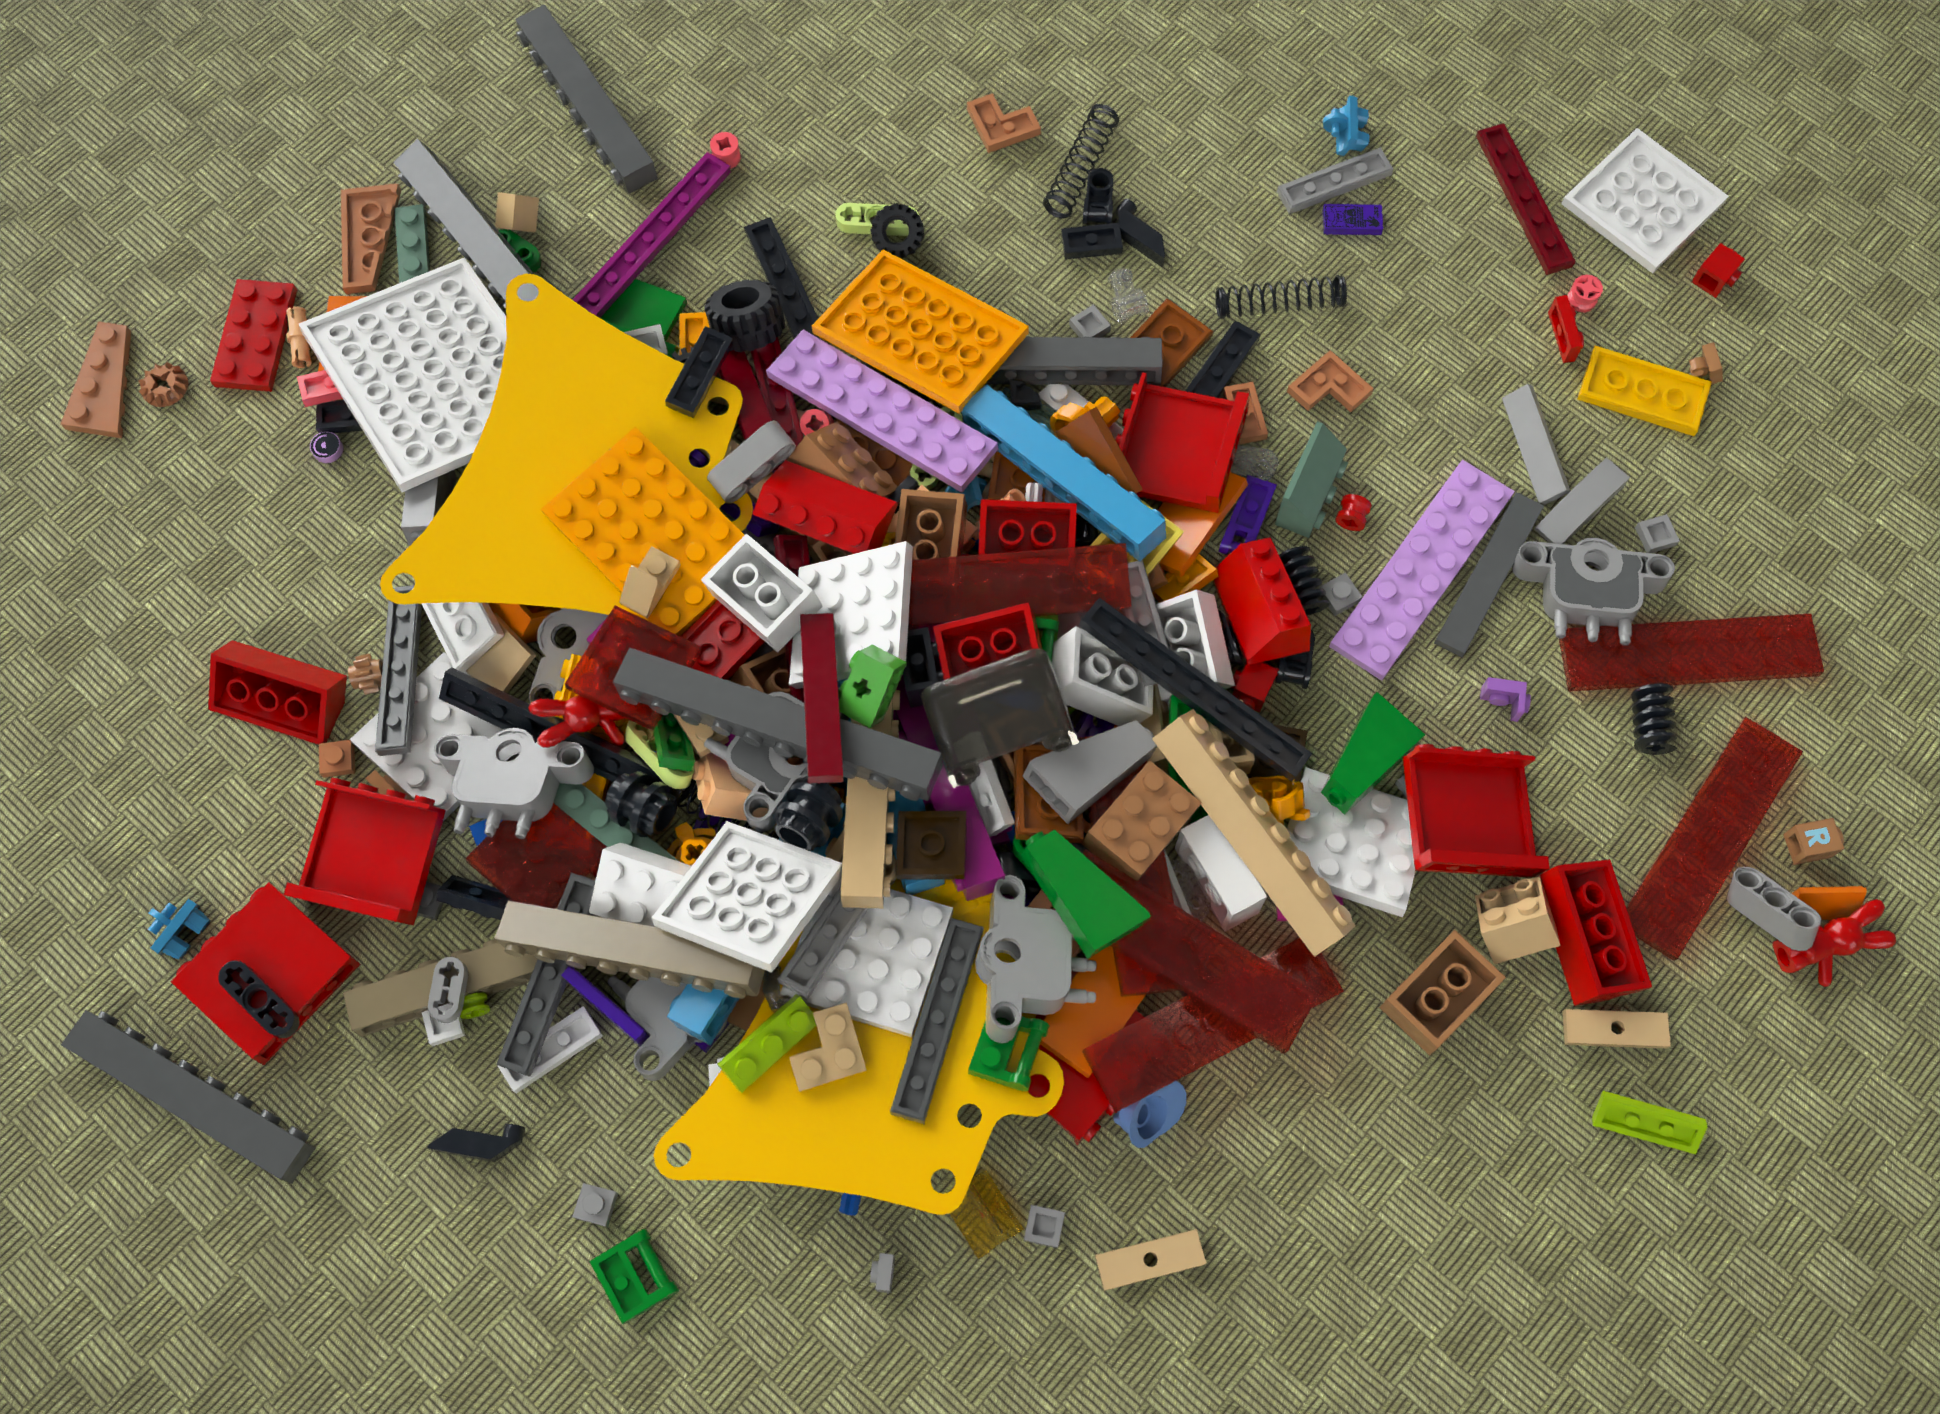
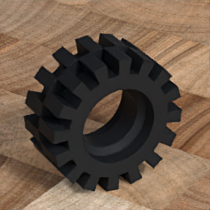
(885, 217)

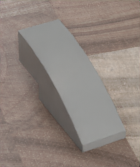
(1582, 502)

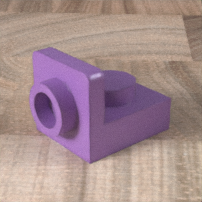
(1505, 692)

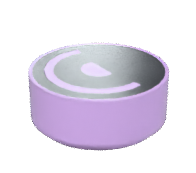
(326, 447)

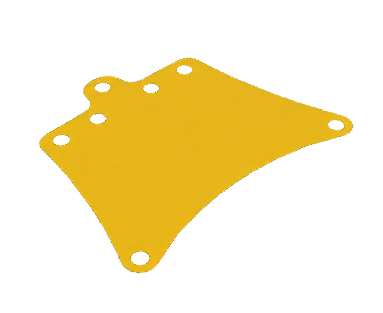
(560, 404)
(843, 1130)

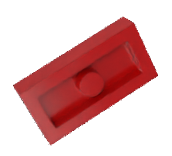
(1565, 329)

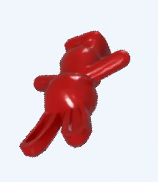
(578, 716)
(1838, 937)

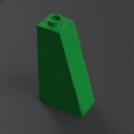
(1370, 753)
(1081, 893)

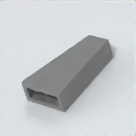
(423, 503)
(1090, 769)

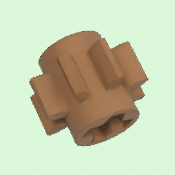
(366, 674)

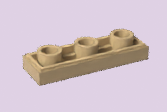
(1634, 1028)
(1172, 1255)

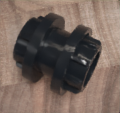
(641, 802)
(808, 815)

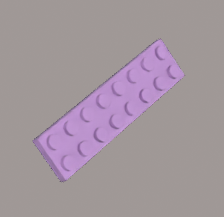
(882, 410)
(1421, 570)

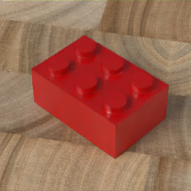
(1025, 526)
(985, 639)

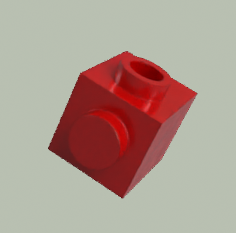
(1719, 270)
(1254, 684)

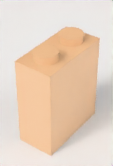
(719, 790)

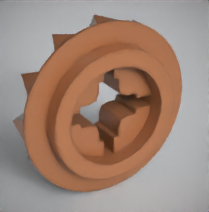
(159, 395)

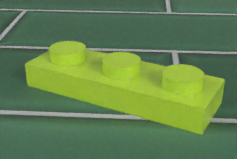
(768, 1043)
(1649, 1122)

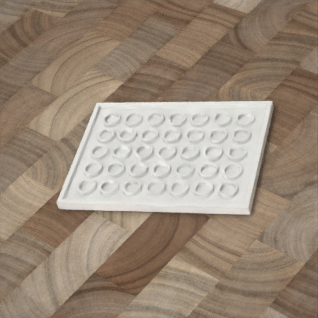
(417, 368)

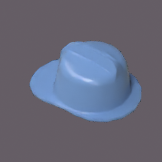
(1152, 1115)

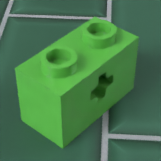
(870, 685)

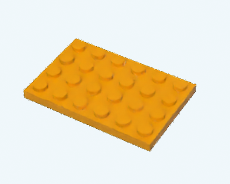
(920, 330)
(642, 501)

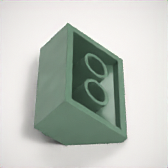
(1312, 482)

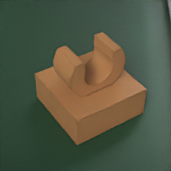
(1708, 364)

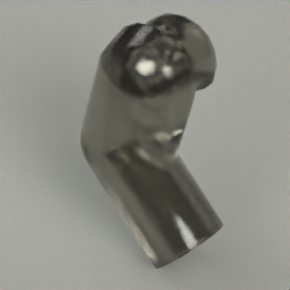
(771, 990)

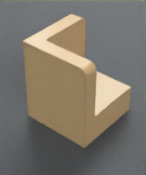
(516, 212)

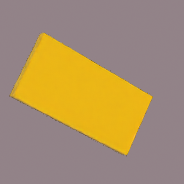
(1644, 390)

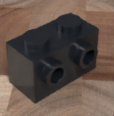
(921, 665)

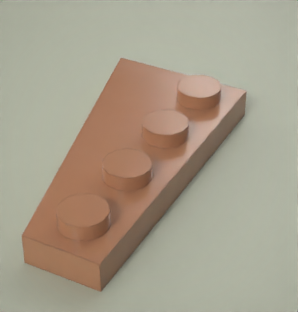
(366, 228)
(99, 389)

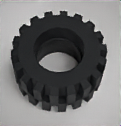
(747, 313)

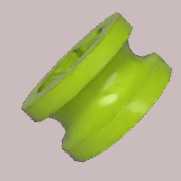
(474, 1006)

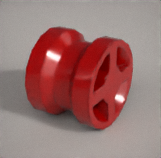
(1353, 512)

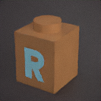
(1814, 841)

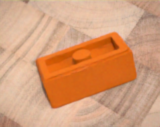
(1832, 901)

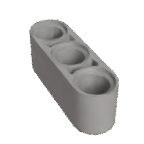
(751, 461)
(1773, 908)

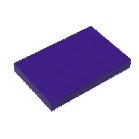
(605, 1006)

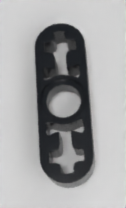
(244, 996)

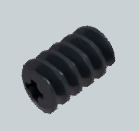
(1302, 581)
(1651, 719)

